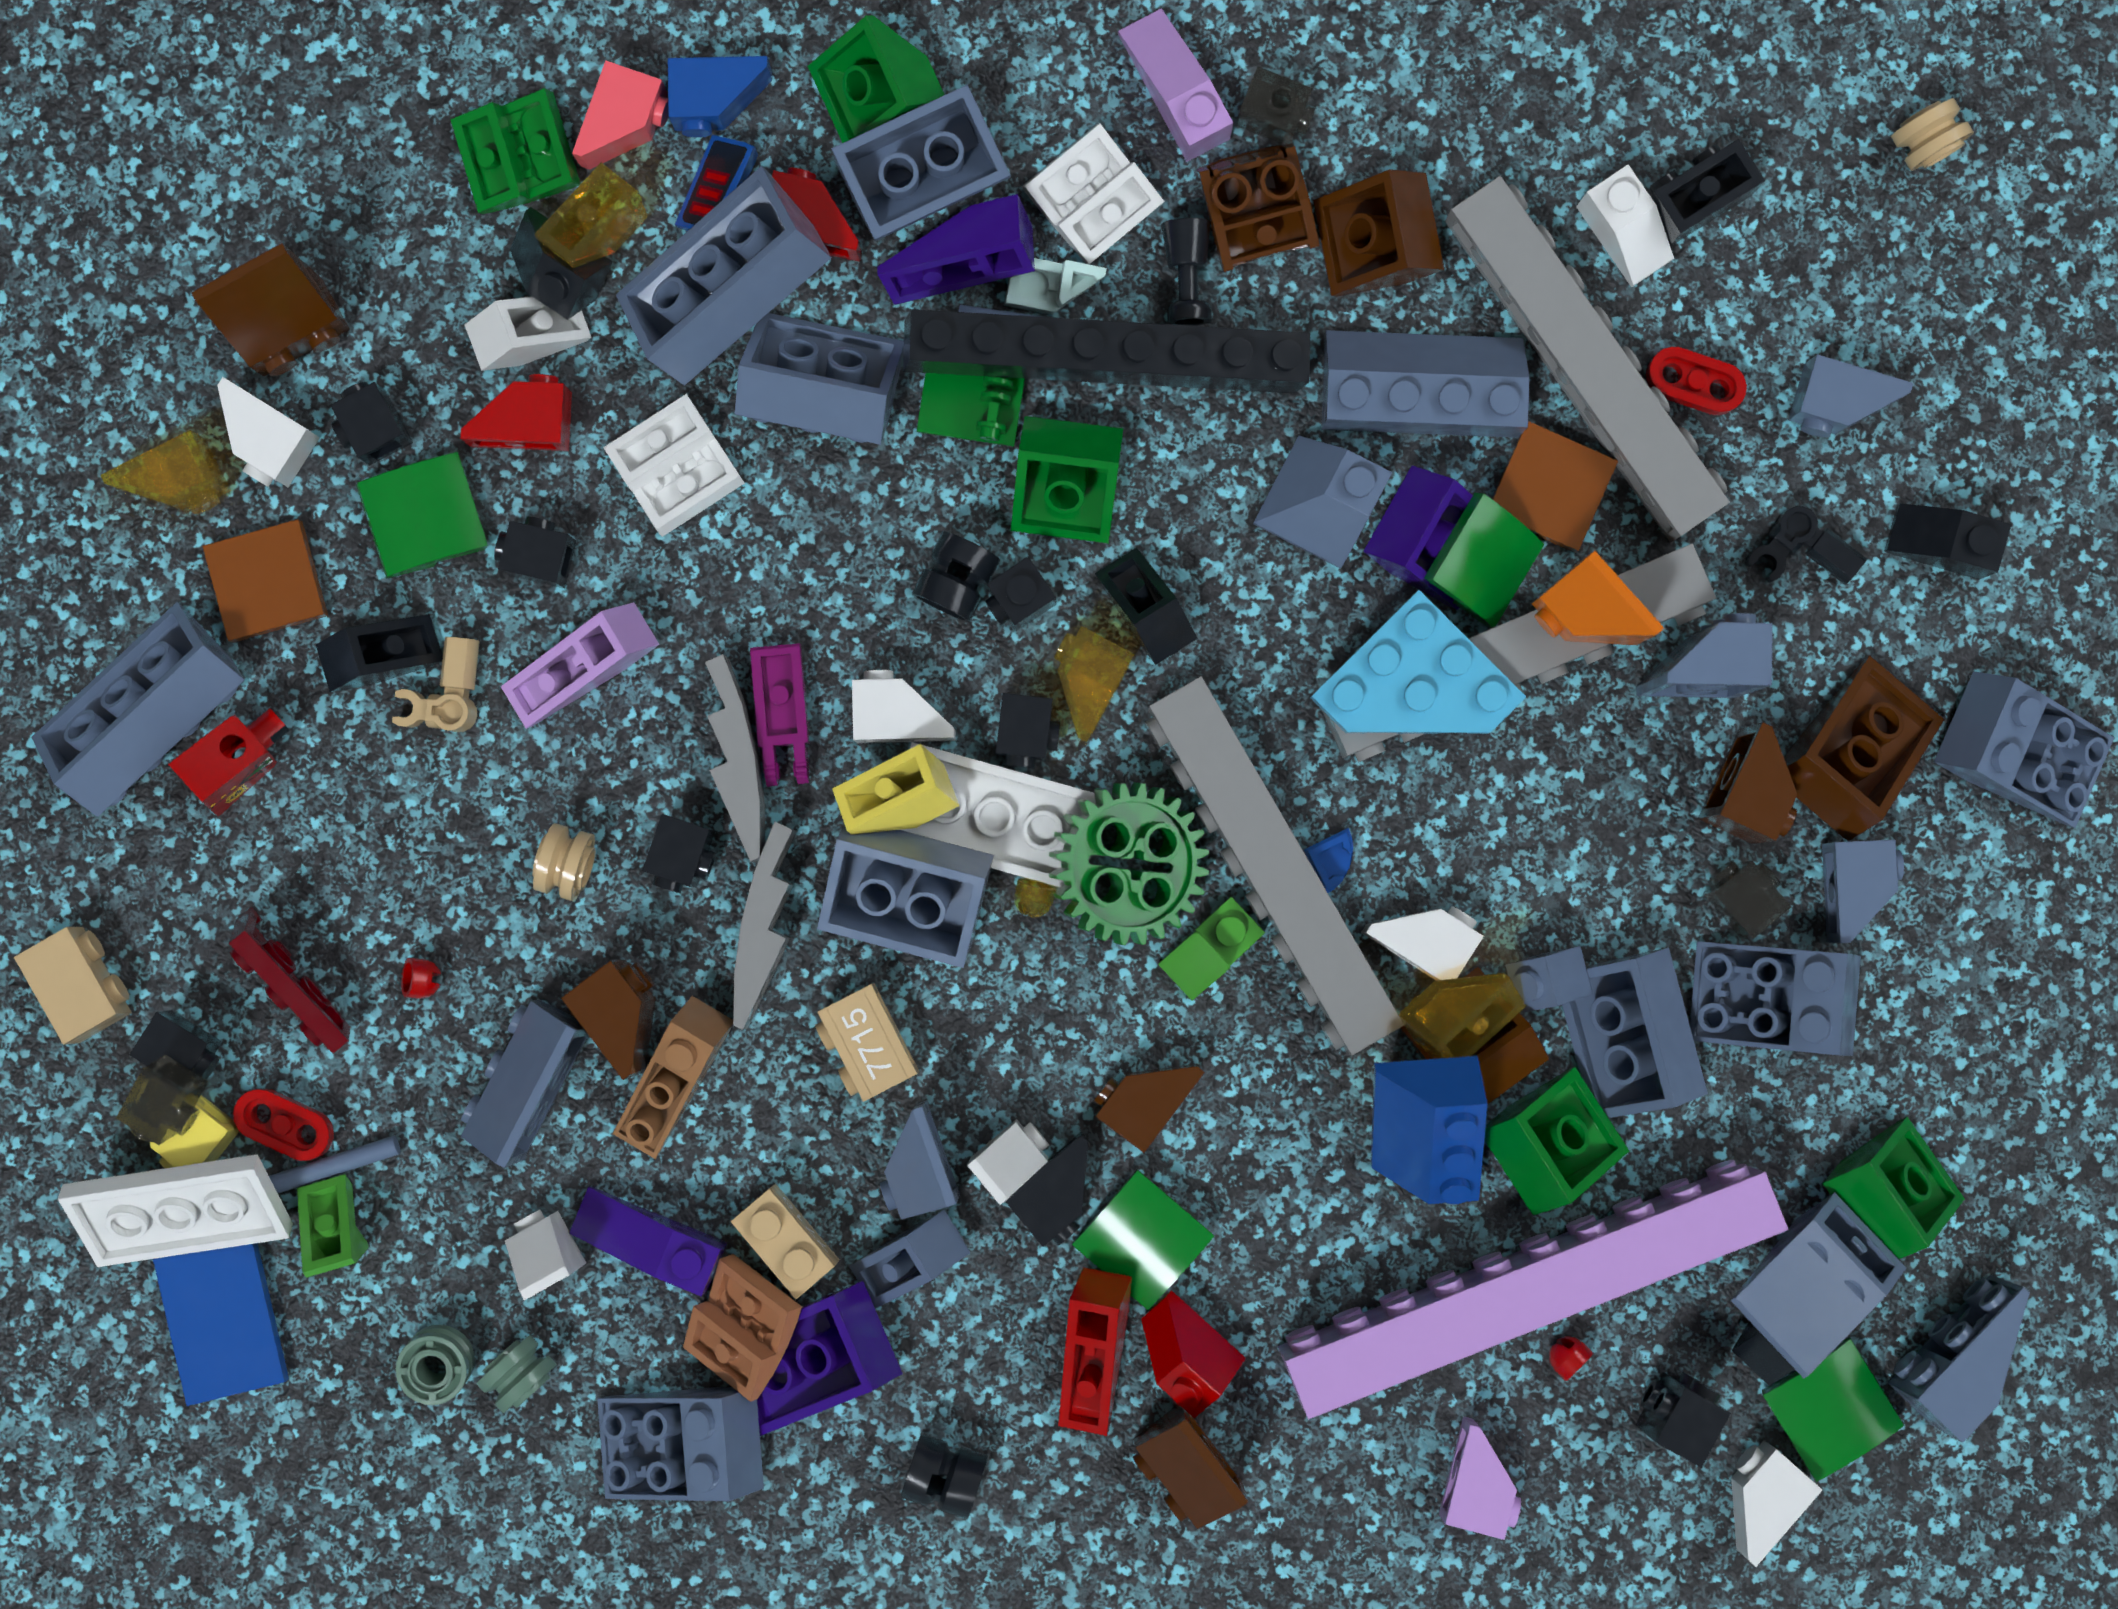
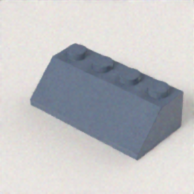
(722, 277)
(1425, 384)
(136, 710)

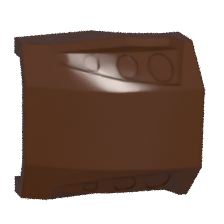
(1258, 205)

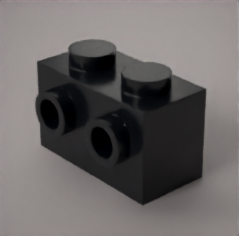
(1705, 191)
(1682, 1416)

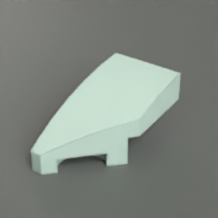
(1051, 285)

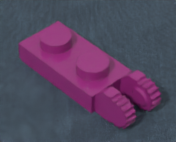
(780, 708)

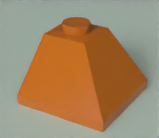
(1594, 607)

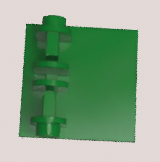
(971, 407)

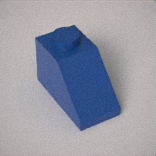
(713, 91)

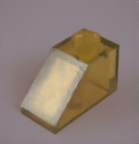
(593, 219)
(173, 474)
(1089, 677)
(1461, 1014)

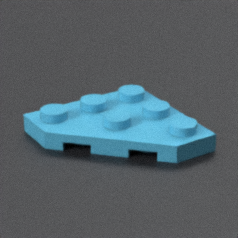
(1418, 680)

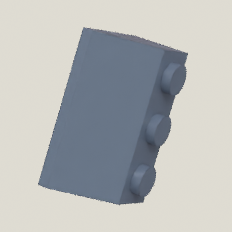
(920, 163)
(819, 378)
(1717, 662)
(1635, 1036)
(523, 1082)

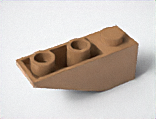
(673, 1076)

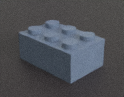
(906, 893)

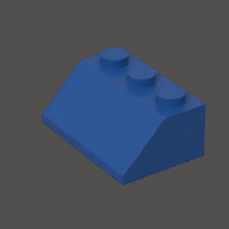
(1430, 1127)

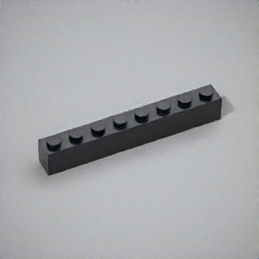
(1105, 351)

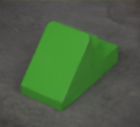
(1211, 948)
(328, 1226)

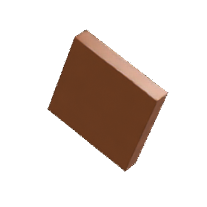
(1554, 485)
(265, 580)

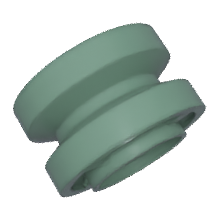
(516, 1374)
(425, 1385)

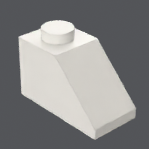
(1627, 225)
(521, 332)
(263, 436)
(894, 712)
(1429, 940)
(1009, 1160)
(542, 1252)
(1767, 1499)

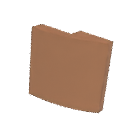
(742, 1327)

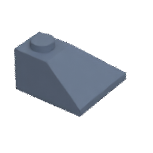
(1322, 499)
(919, 1169)

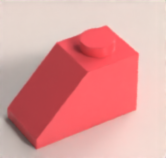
(620, 115)

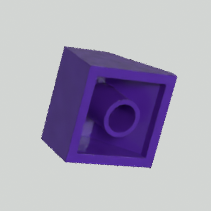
(1418, 527)

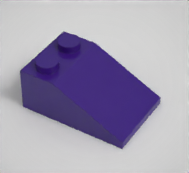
(831, 1358)

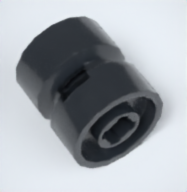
(947, 591)
(963, 1472)

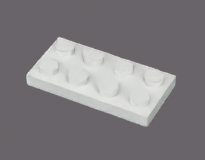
(1005, 815)
(176, 1210)

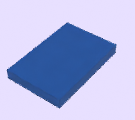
(221, 1322)

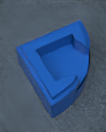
(1331, 858)

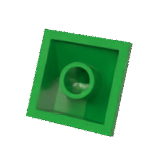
(872, 78)

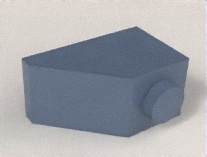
(1840, 395)
(1858, 884)
(910, 1259)

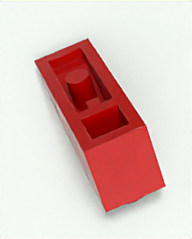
(1093, 1350)

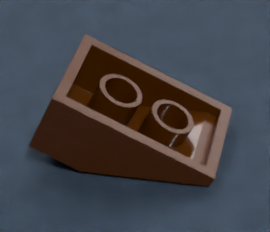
(273, 311)
(1861, 749)

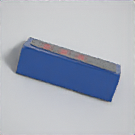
(720, 172)

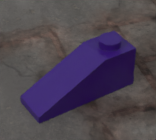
(967, 250)
(648, 1241)

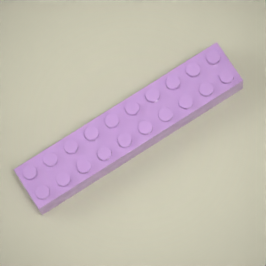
(1530, 1286)

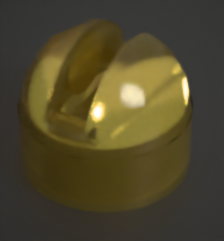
(1033, 897)

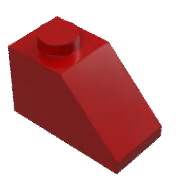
(821, 211)
(524, 417)
(1188, 1354)

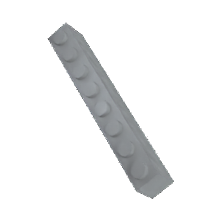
(1586, 358)
(1522, 649)
(1274, 867)

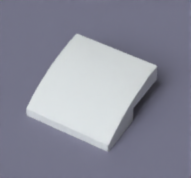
(1092, 194)
(673, 465)

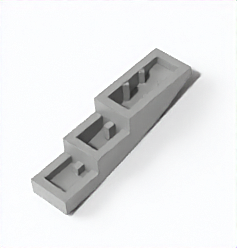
(740, 777)
(758, 944)

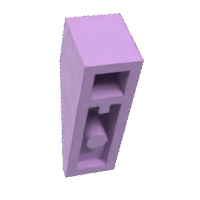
(1177, 85)
(580, 663)

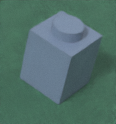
(1550, 978)

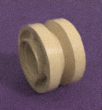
(1932, 134)
(563, 862)

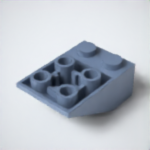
(2024, 747)
(1775, 998)
(1818, 1283)
(1965, 1362)
(680, 1445)

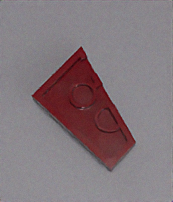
(272, 962)

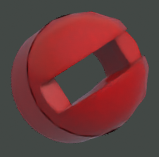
(417, 978)
(1568, 1356)

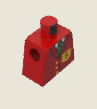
(210, 765)

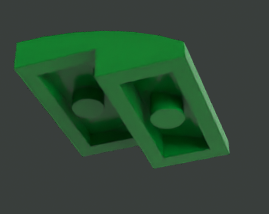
(515, 152)
(421, 515)
(1484, 560)
(1143, 1237)
(1833, 1411)

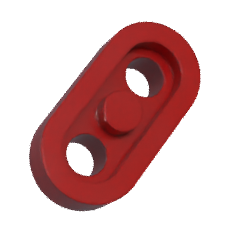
(1695, 376)
(285, 1125)

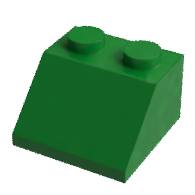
(1066, 479)
(1554, 1142)
(1897, 1189)

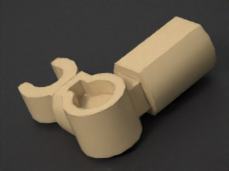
(453, 709)

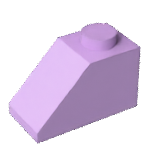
(1478, 1487)

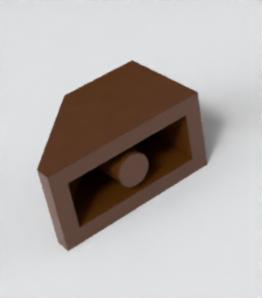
(1145, 1101)

